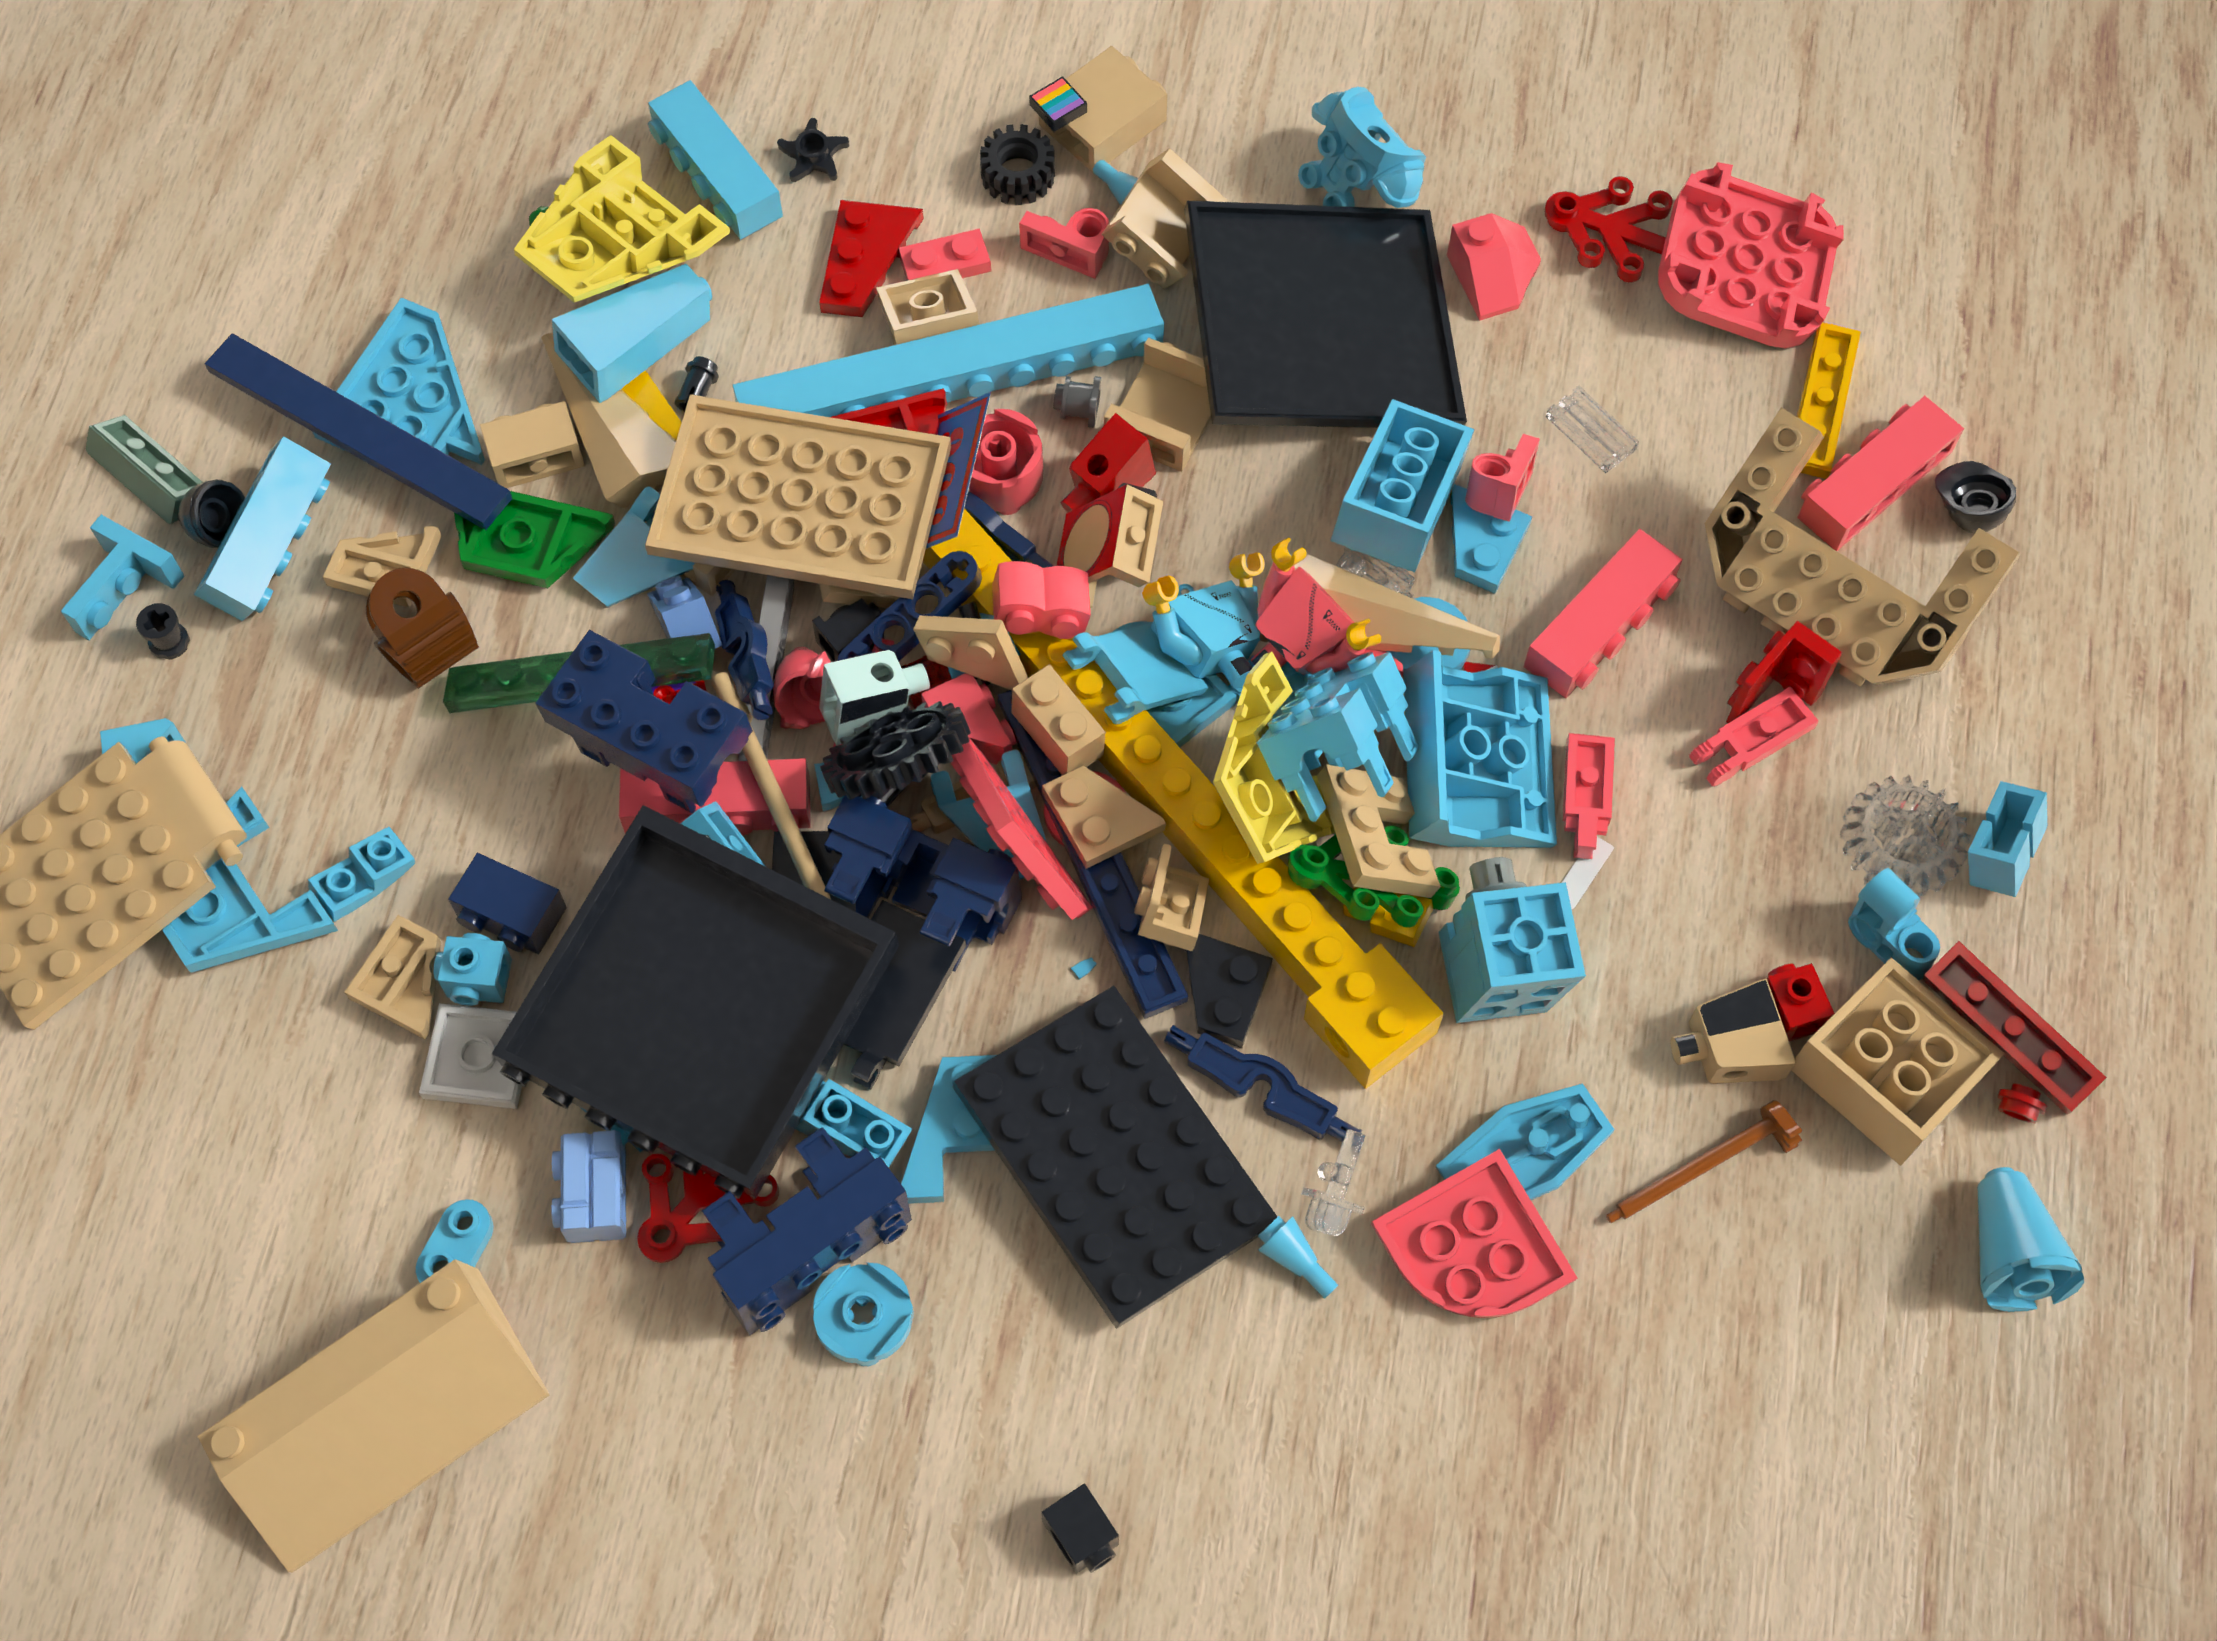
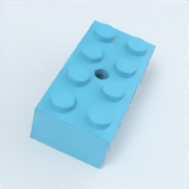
(1402, 485)

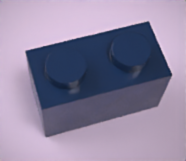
(507, 904)

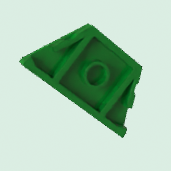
(532, 539)

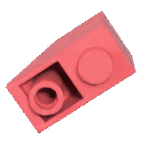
(977, 706)

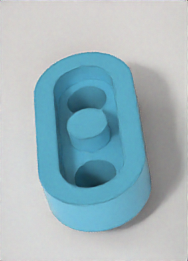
(451, 1243)

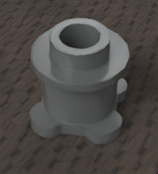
(1078, 399)

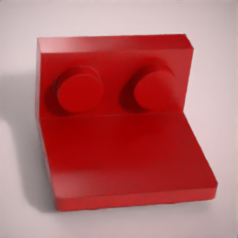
(1793, 660)

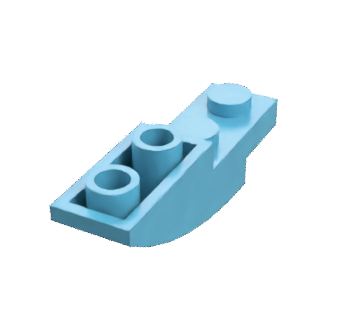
(853, 1123)

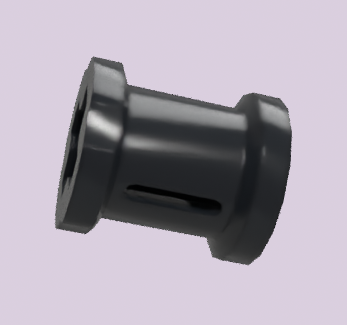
(162, 629)

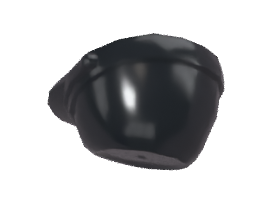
(1976, 495)

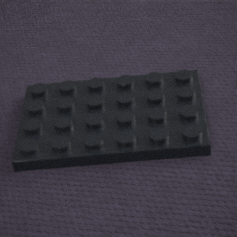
(1115, 1155)

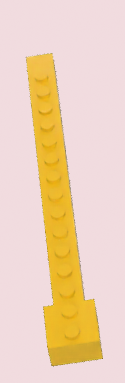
(1356, 1001)

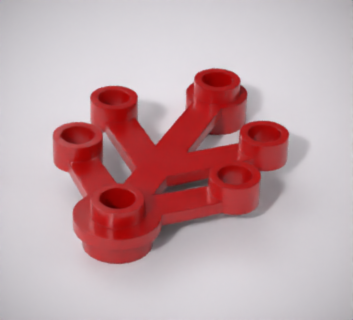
(1613, 228)
(698, 1195)

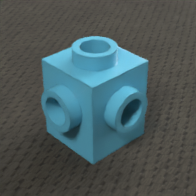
(473, 969)

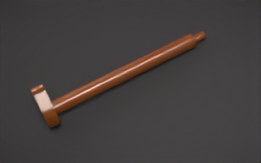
(1774, 1121)

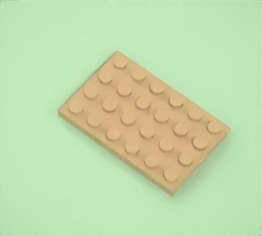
(799, 496)

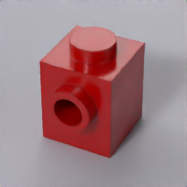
(1799, 999)

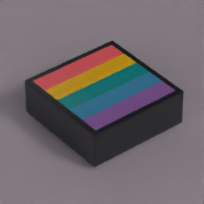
(1058, 104)

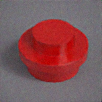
(2021, 1103)

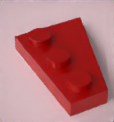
(862, 252)

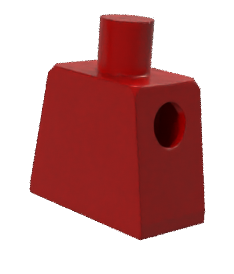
(1111, 458)

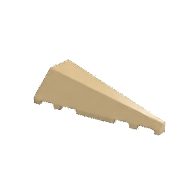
(618, 436)
(1397, 617)

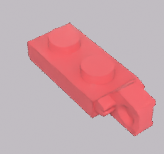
(1588, 790)

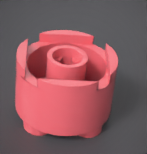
(1007, 462)

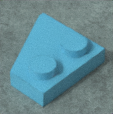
(1484, 542)

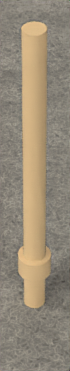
(772, 793)

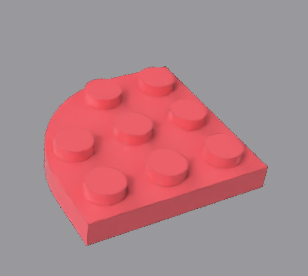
(1475, 1243)

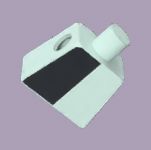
(866, 690)

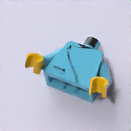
(1211, 626)

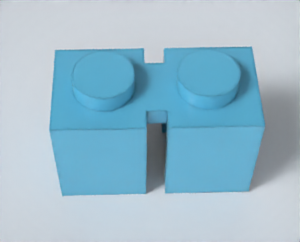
(2014, 830)

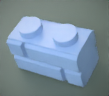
(591, 1187)

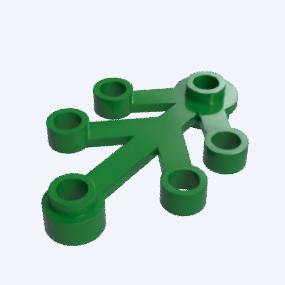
(1317, 866)

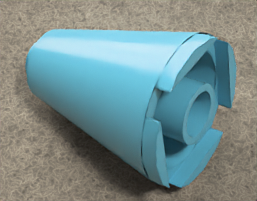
(2021, 1246)

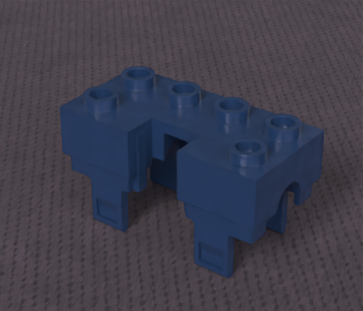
(614, 718)
(951, 885)
(772, 1270)

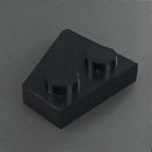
(1225, 988)

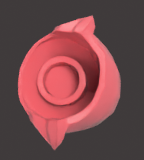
(799, 688)

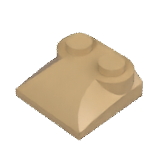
(927, 306)

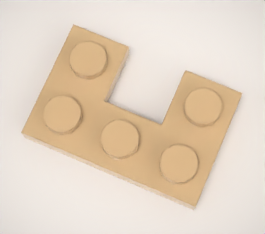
(1357, 821)

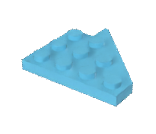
(414, 382)

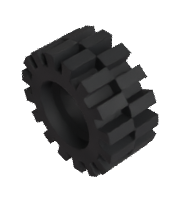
(1017, 145)

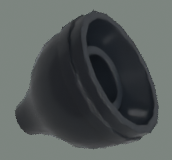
(209, 511)

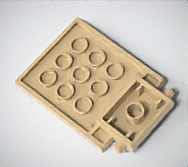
(105, 871)

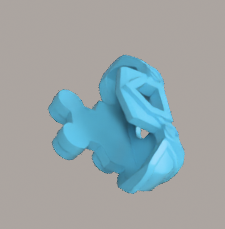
(1357, 157)

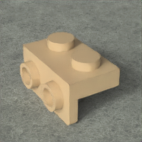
(1171, 903)

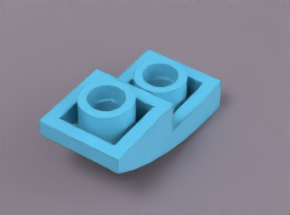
(365, 874)

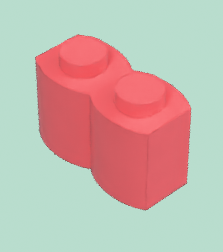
(1041, 599)

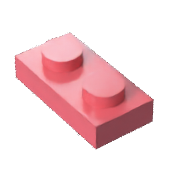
(958, 251)

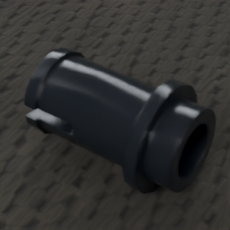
(700, 376)

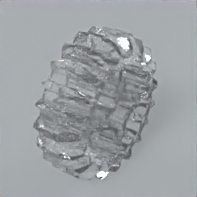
(1881, 810)

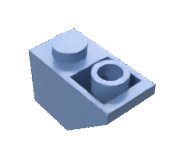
(682, 609)

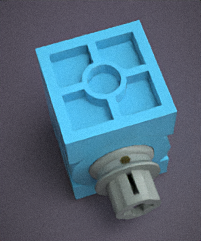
(1510, 946)

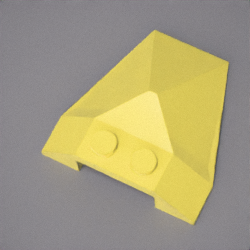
(612, 227)
(1260, 806)

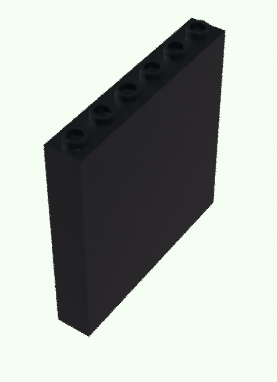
(696, 1002)

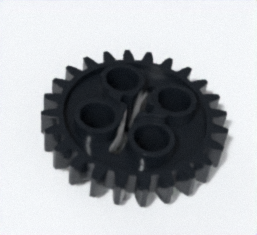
(895, 750)

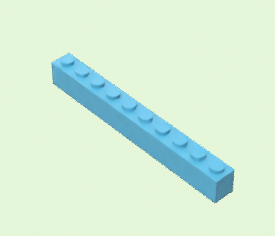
(971, 358)

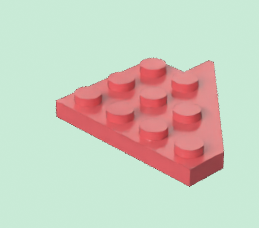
(1015, 831)

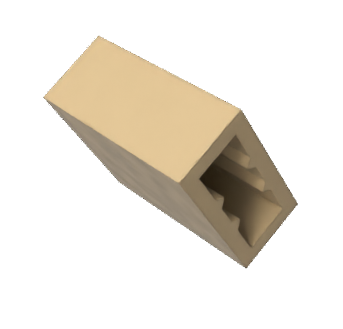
(1120, 108)

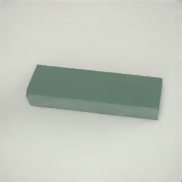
(141, 465)

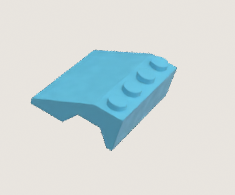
(1480, 757)

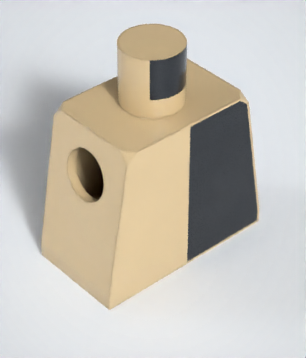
(1737, 1038)

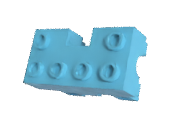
(1339, 718)

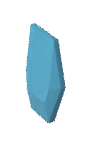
(1539, 1138)

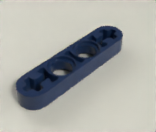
(903, 609)

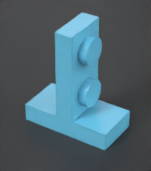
(117, 576)

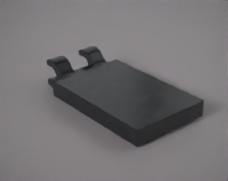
(902, 995)

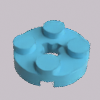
(867, 1341)

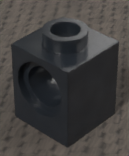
(1081, 1530)

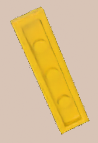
(1827, 391)

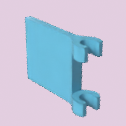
(1136, 669)

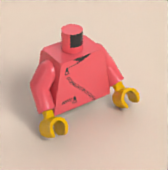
(1304, 620)

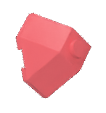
(1492, 263)

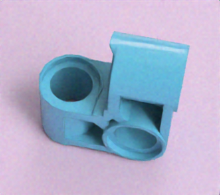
(1888, 924)

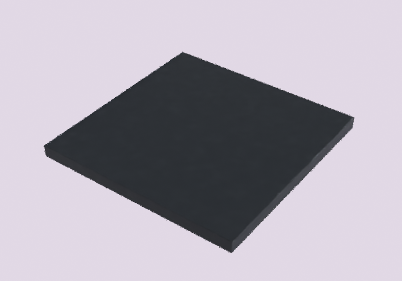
(1320, 314)

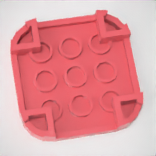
(1749, 258)

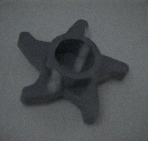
(813, 151)

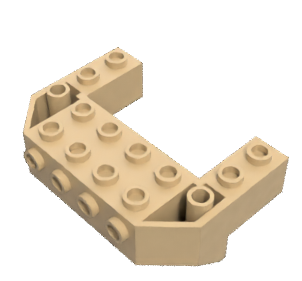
(1799, 578)

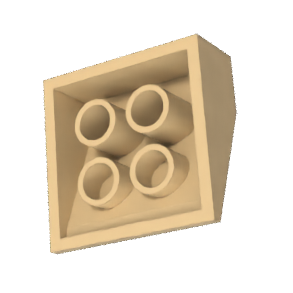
(1895, 1060)

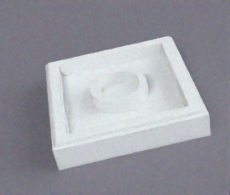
(462, 1060)

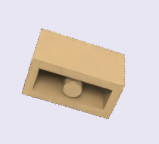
(532, 445)
(1057, 721)

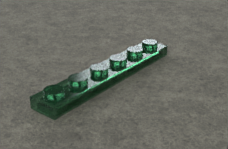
(527, 678)

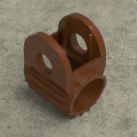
(428, 641)

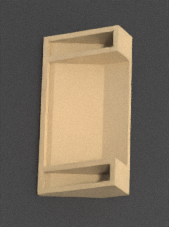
(374, 1414)

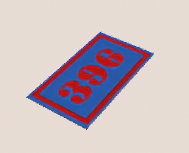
(964, 428)

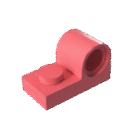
(1075, 246)
(1500, 480)

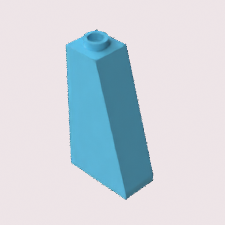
(631, 329)

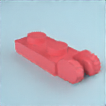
(1756, 735)

